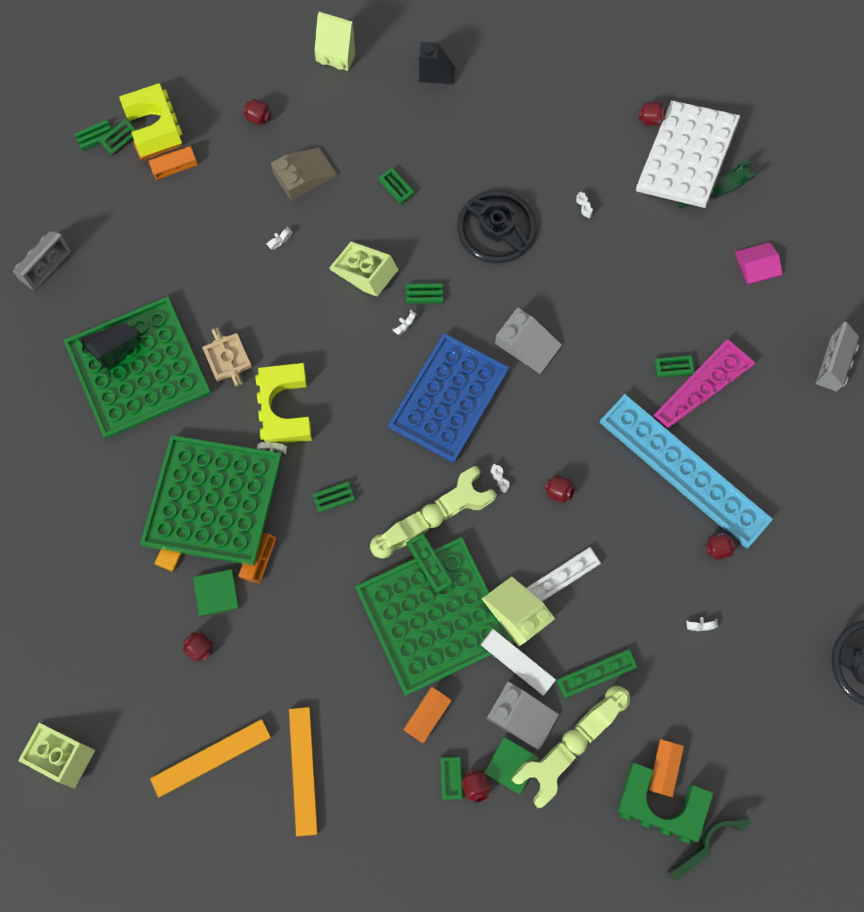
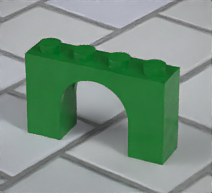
(686, 824)

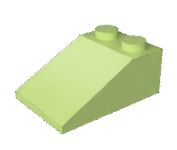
(334, 41)
(365, 268)
(518, 610)
(56, 755)

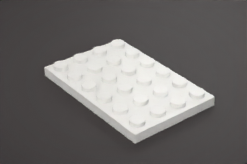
(688, 153)

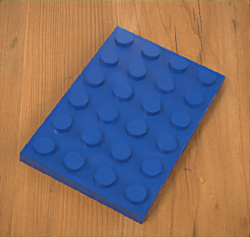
(448, 398)

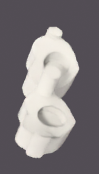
(586, 209)
(280, 239)
(405, 324)
(272, 447)
(497, 473)
(693, 626)

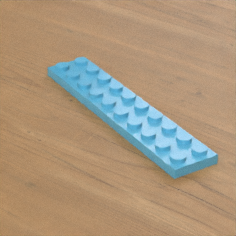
(686, 471)

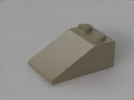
(302, 171)

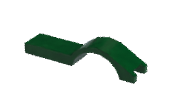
(730, 181)
(703, 852)

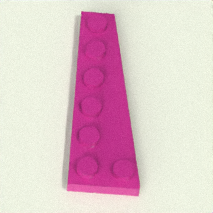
(715, 373)

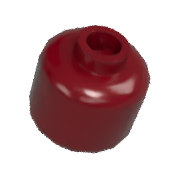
(256, 112)
(652, 113)
(560, 489)
(720, 546)
(197, 646)
(476, 786)

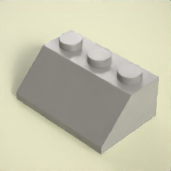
(42, 260)
(838, 358)

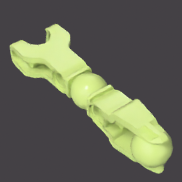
(433, 514)
(573, 744)

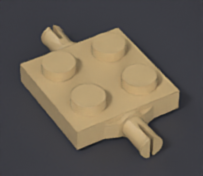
(227, 357)

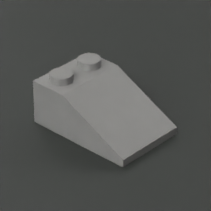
(527, 341)
(522, 716)

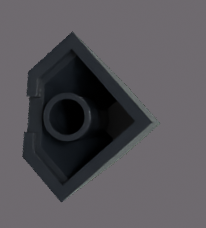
(435, 64)
(111, 344)

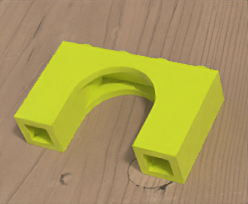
(162, 133)
(271, 382)

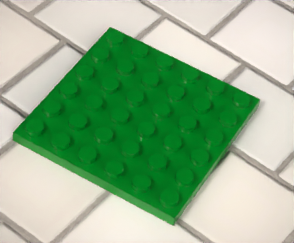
(146, 382)
(212, 500)
(428, 631)

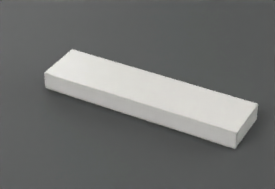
(564, 575)
(517, 662)

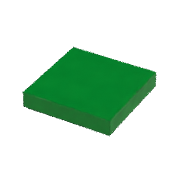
(215, 593)
(506, 762)

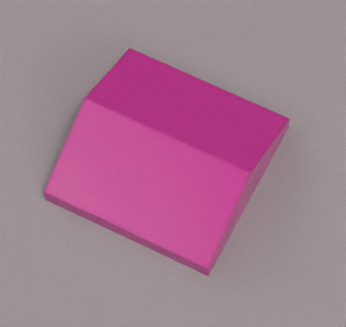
(759, 263)

